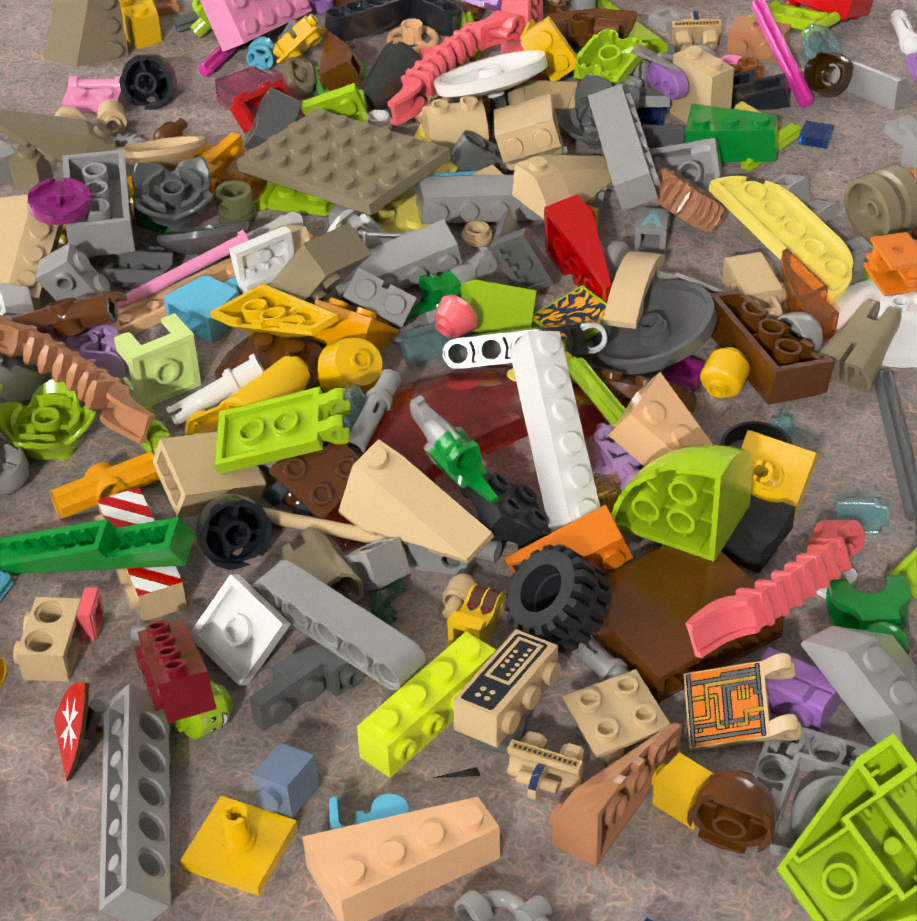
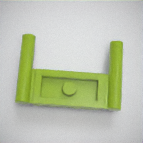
(800, 17)
(290, 200)

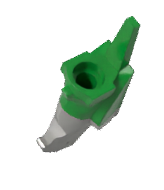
(450, 281)
(451, 449)

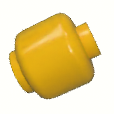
(725, 372)

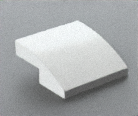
(261, 258)

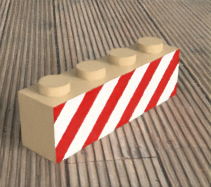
(150, 589)

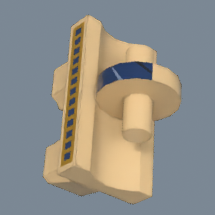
(696, 31)
(543, 768)

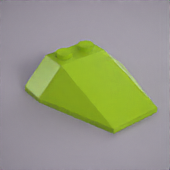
(862, 843)

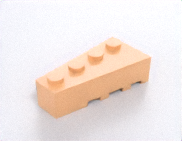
(400, 857)

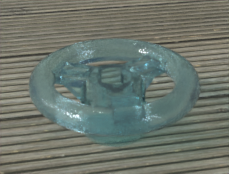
(813, 42)

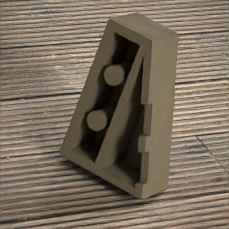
(322, 264)

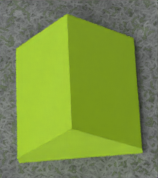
(499, 305)

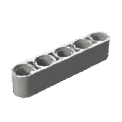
(341, 625)

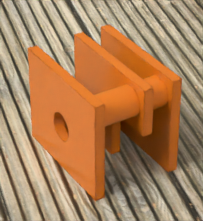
(893, 263)

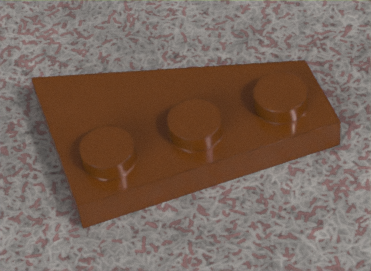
(627, 386)

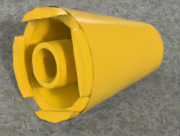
(280, 379)

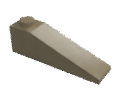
(55, 135)

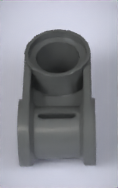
(476, 153)

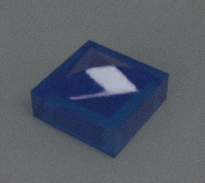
(652, 115)

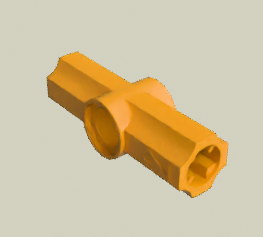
(101, 482)

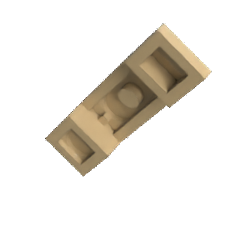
(630, 288)

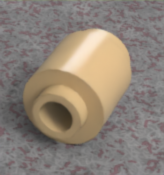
(112, 115)

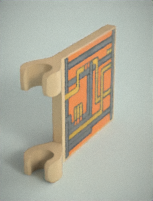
(732, 705)

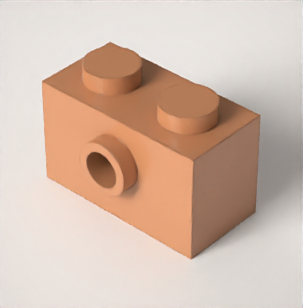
(748, 39)

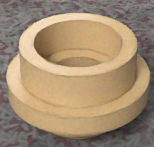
(476, 234)

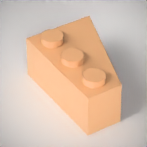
(656, 423)

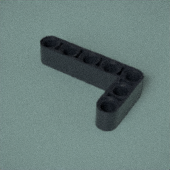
(370, 16)

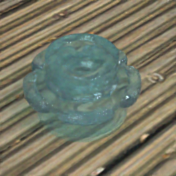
(785, 421)

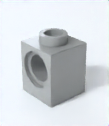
(379, 563)

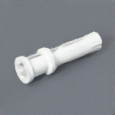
(216, 391)

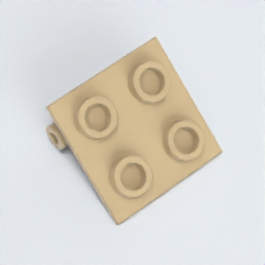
(615, 714)

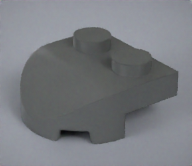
(138, 266)

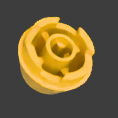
(349, 363)

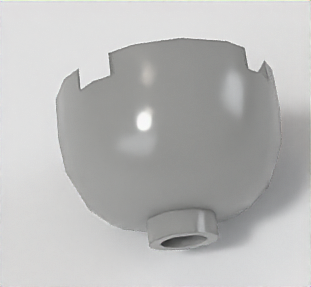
(19, 379)

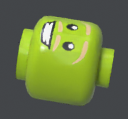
(208, 722)

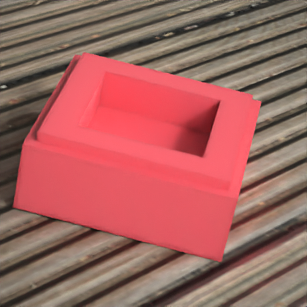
(90, 614)

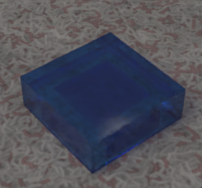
(816, 134)

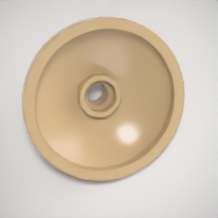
(164, 151)

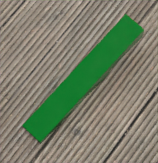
(98, 547)

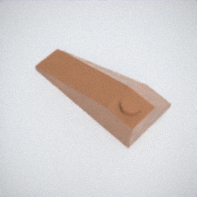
(605, 803)

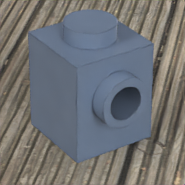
(285, 780)

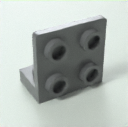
(520, 256)

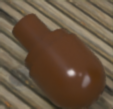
(170, 129)

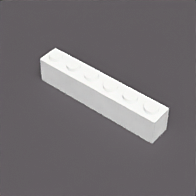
(554, 428)

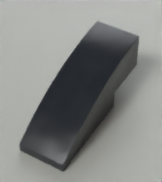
(761, 93)

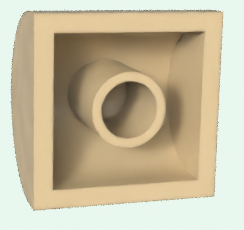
(447, 121)

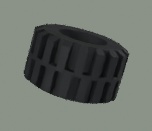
(558, 597)

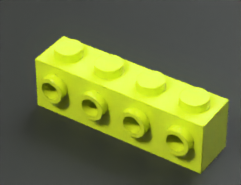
(420, 707)

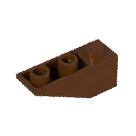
(338, 64)

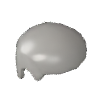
(805, 326)
(13, 469)

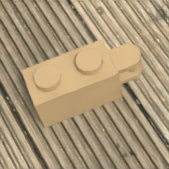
(755, 279)

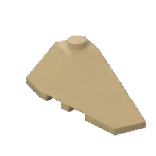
(557, 177)
(399, 501)

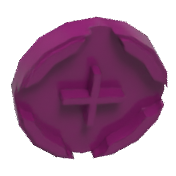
(59, 201)

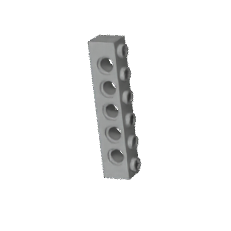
(135, 809)

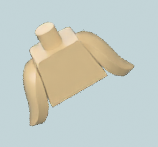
(561, 93)

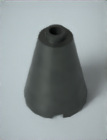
(385, 75)

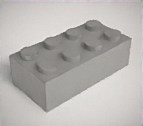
(109, 222)

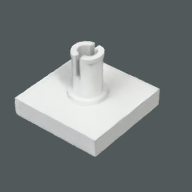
(239, 629)

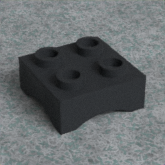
(514, 515)
(759, 533)

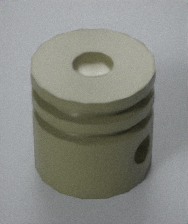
(233, 204)

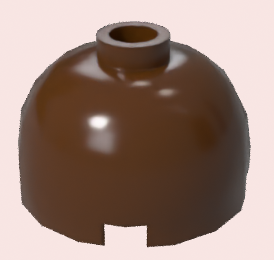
(734, 812)

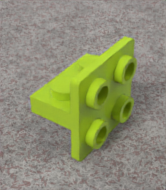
(342, 101)

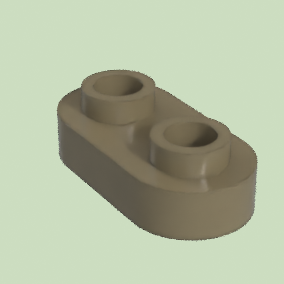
(299, 76)

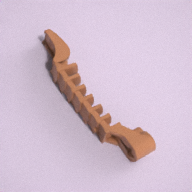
(90, 381)

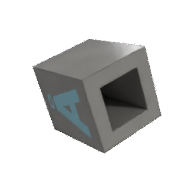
(651, 230)

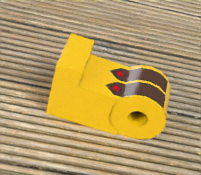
(477, 614)

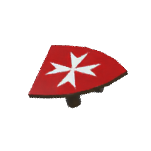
(76, 722)

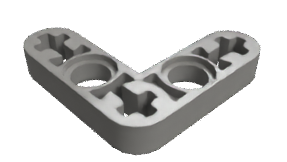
(809, 762)

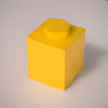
(676, 784)

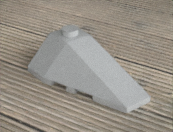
(694, 160)

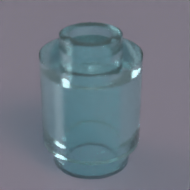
(866, 510)

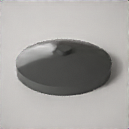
(673, 326)

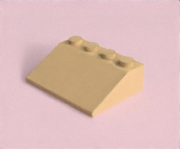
(23, 245)

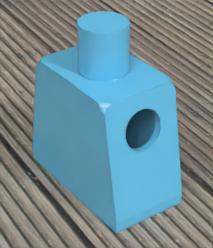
(196, 300)

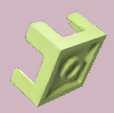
(160, 366)

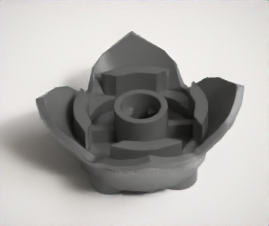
(579, 121)
(173, 196)

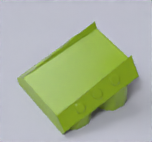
(608, 57)

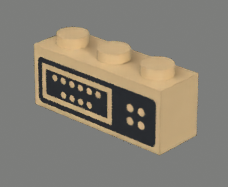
(506, 688)

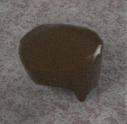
(828, 73)

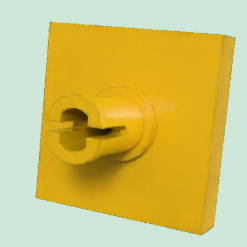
(779, 469)
(239, 845)

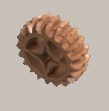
(689, 201)

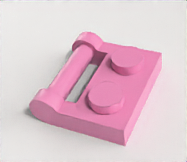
(90, 93)

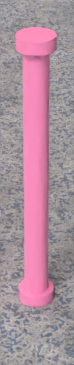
(182, 271)

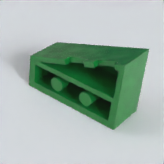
(737, 132)

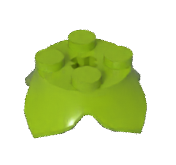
(49, 424)

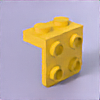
(548, 38)

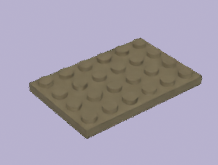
(344, 160)

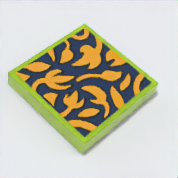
(572, 307)

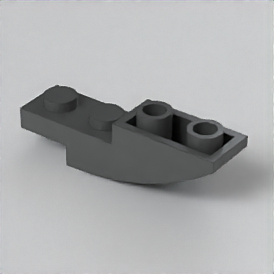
(300, 680)

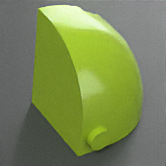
(688, 498)

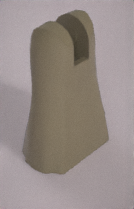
(862, 345)
(325, 564)

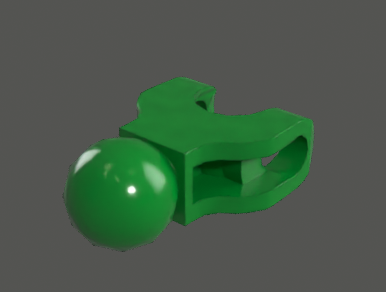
(876, 612)

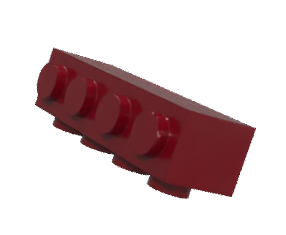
(173, 671)

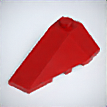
(575, 244)

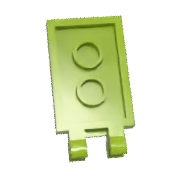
(280, 428)

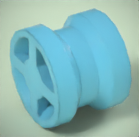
(257, 59)

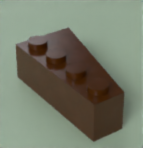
(778, 361)

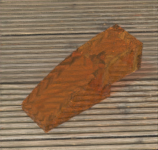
(807, 293)

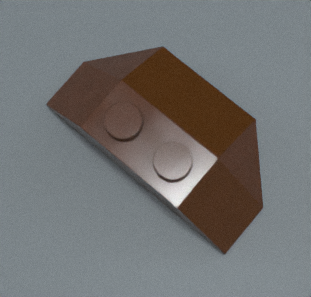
(271, 349)

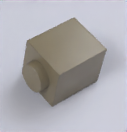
(28, 168)

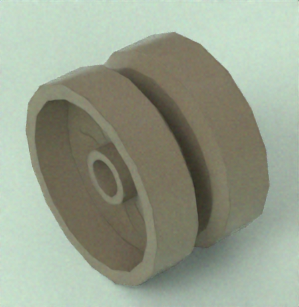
(882, 202)

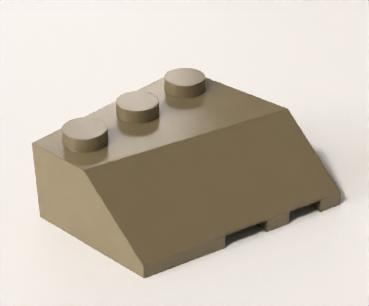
(86, 32)

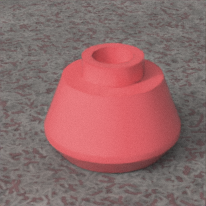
(455, 317)

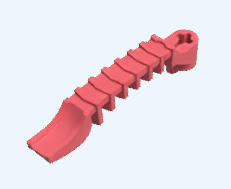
(420, 79)
(754, 608)

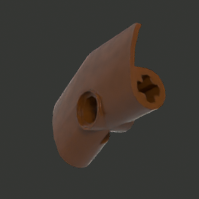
(581, 25)
(73, 315)

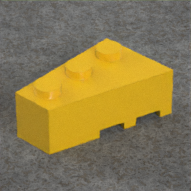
(140, 22)

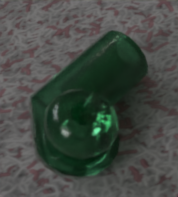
(382, 599)

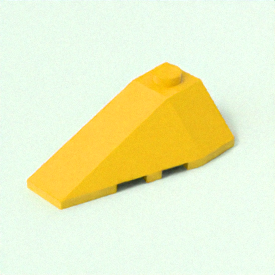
(273, 313)

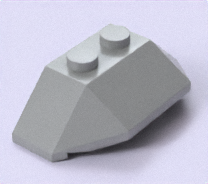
(872, 679)

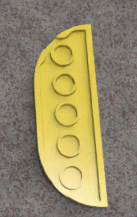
(787, 222)

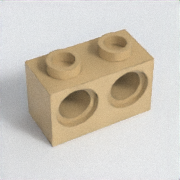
(49, 640)

